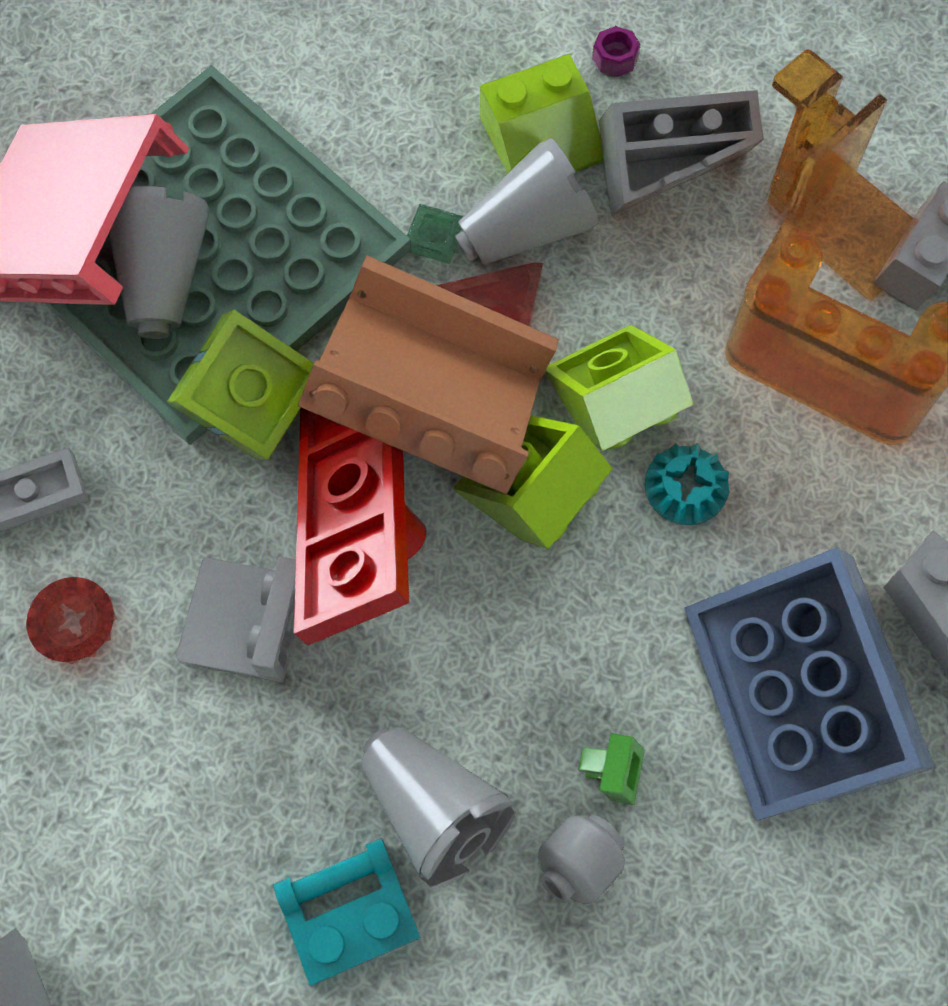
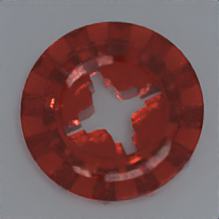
(47, 616)

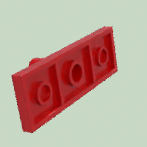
(349, 529)

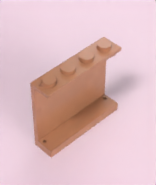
(431, 375)

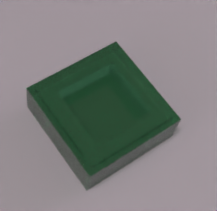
(434, 233)

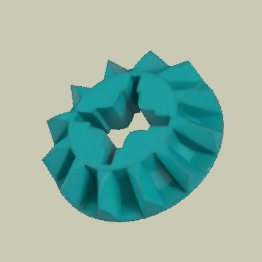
(665, 493)

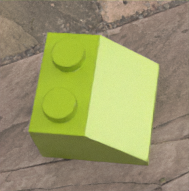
(538, 106)
(621, 386)
(550, 487)

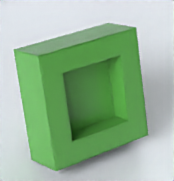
(616, 767)

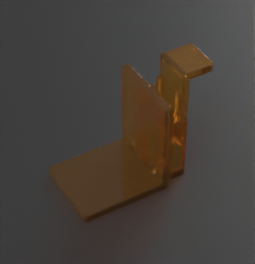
(821, 179)

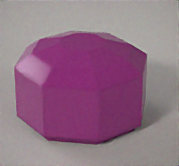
(616, 51)

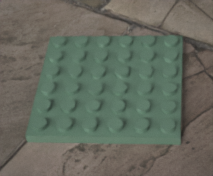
(275, 244)

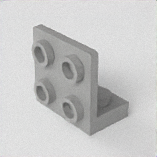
(241, 619)

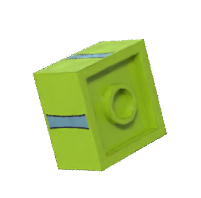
(243, 385)

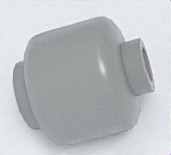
(581, 859)

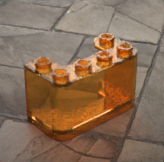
(833, 353)

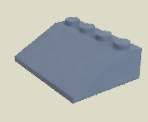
(807, 686)

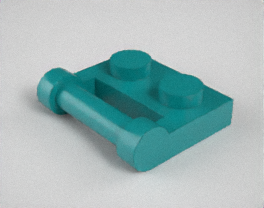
(351, 931)

